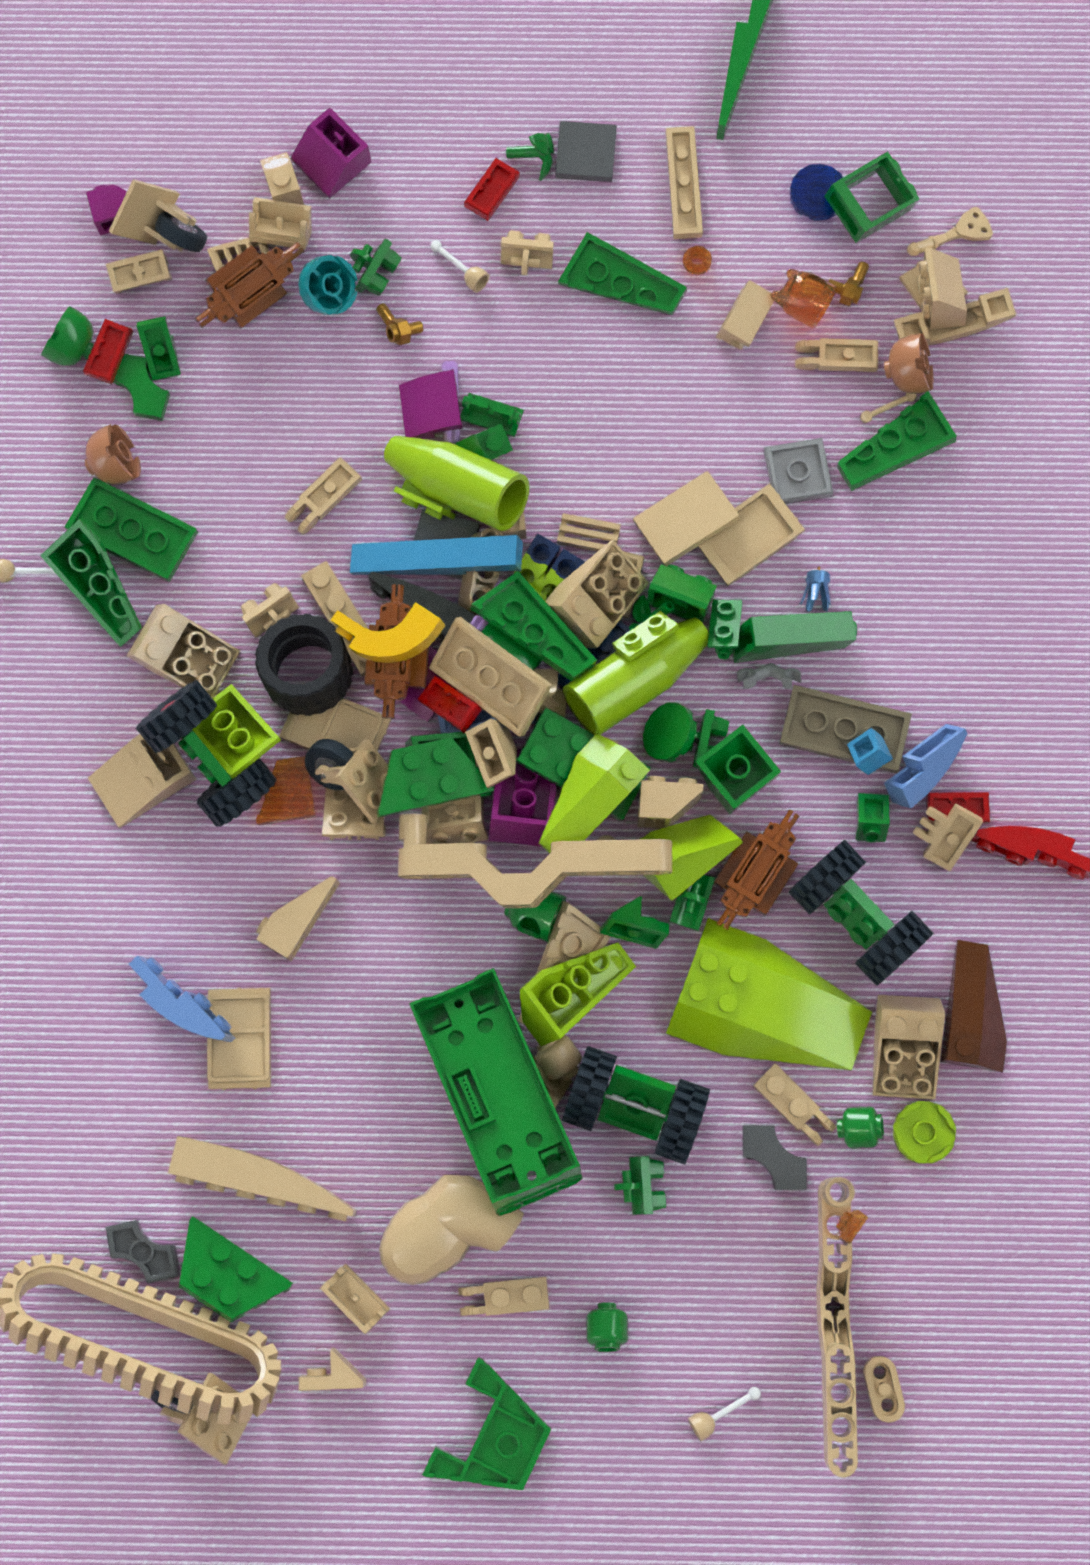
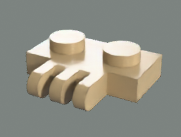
(947, 834)

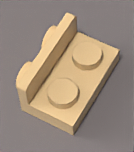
(456, 821)

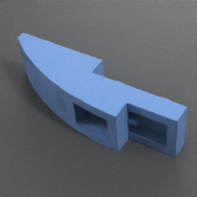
(185, 1010)

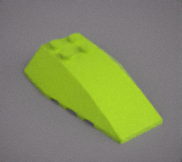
(764, 1005)

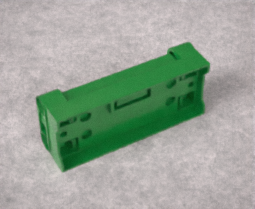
(497, 1093)

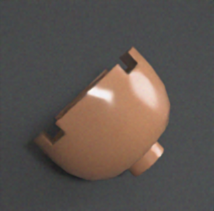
(910, 365)
(110, 456)

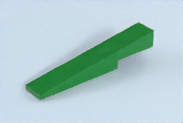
(742, 53)

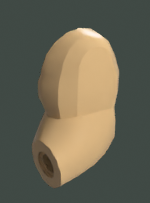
(440, 1226)

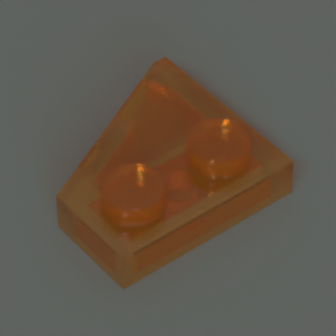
(290, 796)

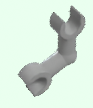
(751, 676)

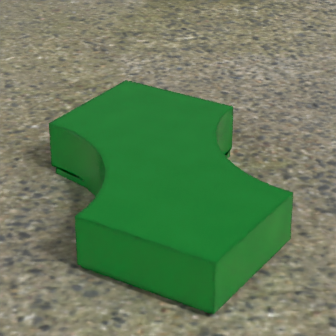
(147, 397)

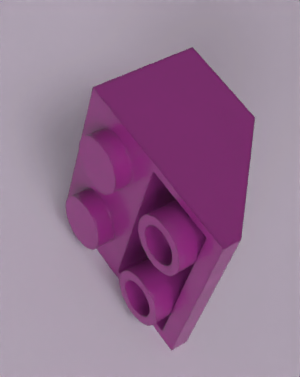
(330, 153)

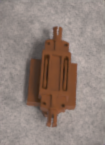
(248, 285)
(394, 679)
(757, 871)

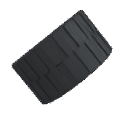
(289, 636)

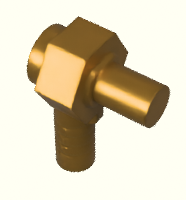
(851, 291)
(398, 329)

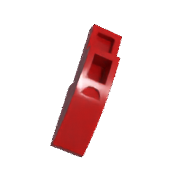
(1023, 843)

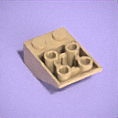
(597, 594)
(182, 650)
(139, 779)
(907, 1046)

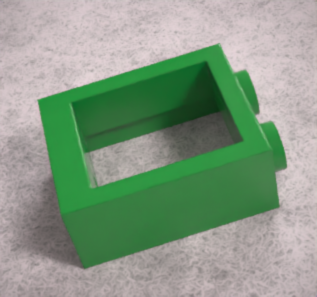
(850, 211)

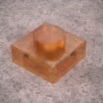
(850, 1225)

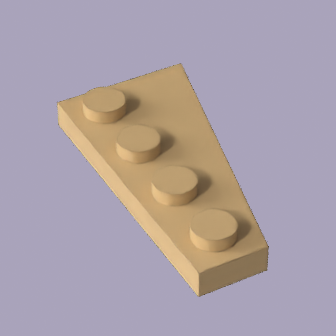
(570, 938)

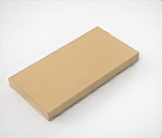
(490, 676)

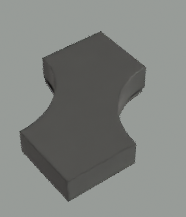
(786, 1169)
(131, 1243)

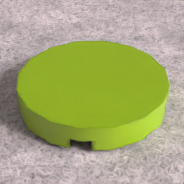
(924, 1132)

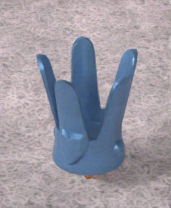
(816, 581)

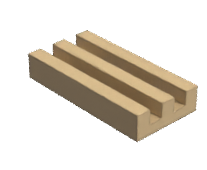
(590, 523)

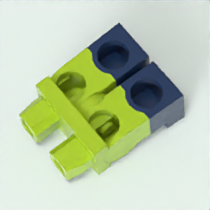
(539, 560)

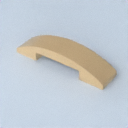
(982, 314)

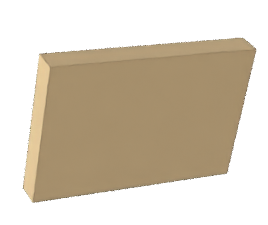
(686, 518)

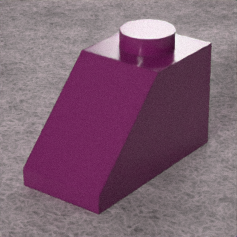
(104, 205)

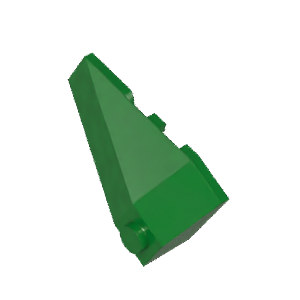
(88, 572)

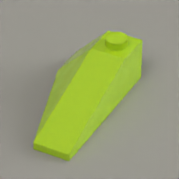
(595, 786)
(568, 991)

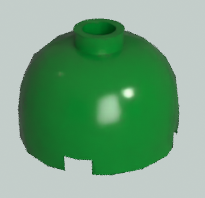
(70, 339)

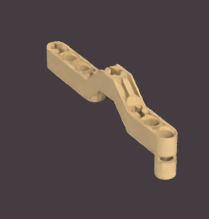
(526, 890)
(835, 1330)

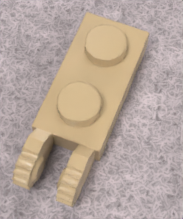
(839, 355)
(324, 494)
(792, 1102)
(508, 1296)

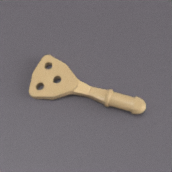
(961, 230)

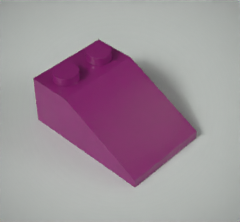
(521, 807)

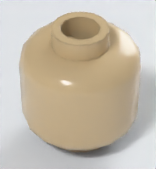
(559, 1059)

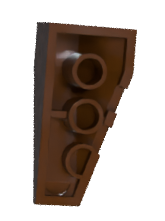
(974, 1017)

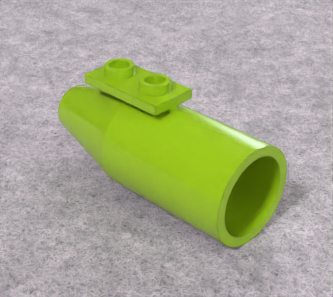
(454, 478)
(640, 670)

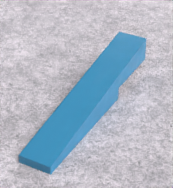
(438, 556)

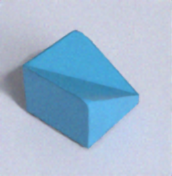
(869, 751)

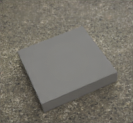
(799, 470)

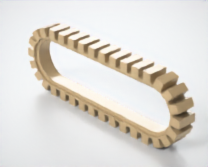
(131, 1370)

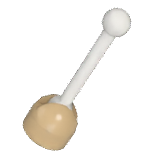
(474, 277)
(8, 570)
(704, 1424)

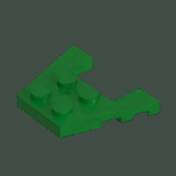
(506, 1444)

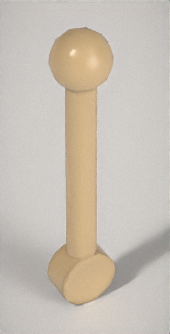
(866, 416)

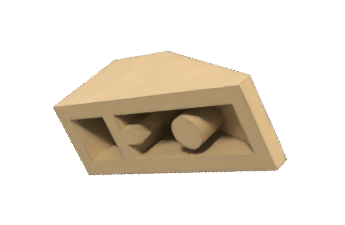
(293, 922)

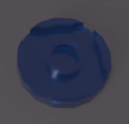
(809, 189)

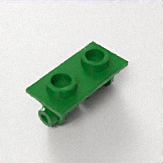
(489, 413)
(725, 626)

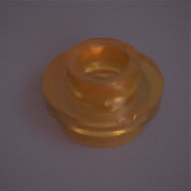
(697, 252)

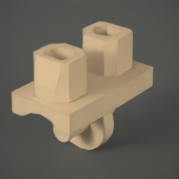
(527, 252)
(276, 606)

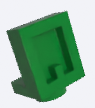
(872, 817)

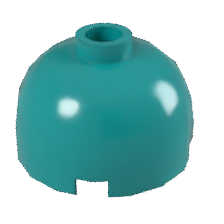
(328, 285)

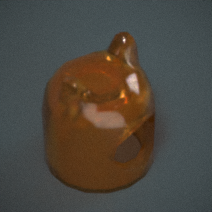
(805, 297)

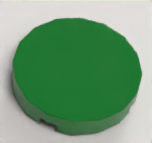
(669, 732)

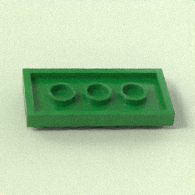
(134, 529)
(553, 749)

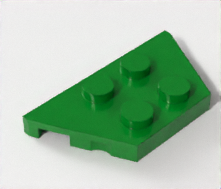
(428, 777)
(225, 1274)

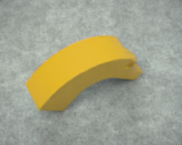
(394, 645)

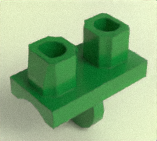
(383, 257)
(709, 727)
(692, 903)
(637, 1185)

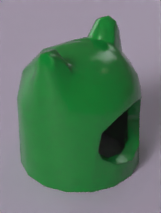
(537, 921)

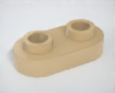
(884, 1388)

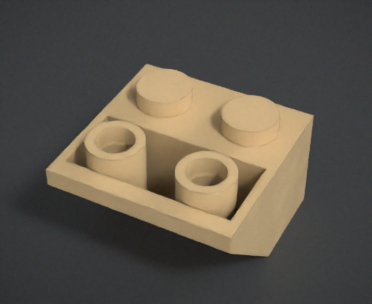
(942, 290)
(666, 802)

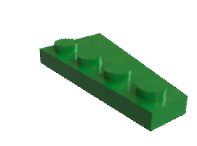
(618, 276)
(909, 437)
(531, 622)

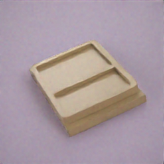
(762, 531)
(344, 723)
(248, 1057)

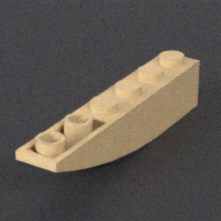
(251, 1176)

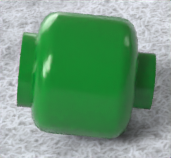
(861, 1127)
(607, 1327)

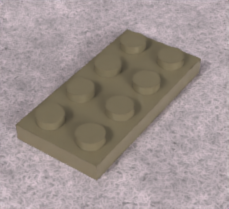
(828, 722)

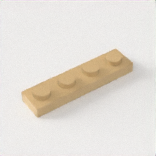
(684, 182)
(332, 597)

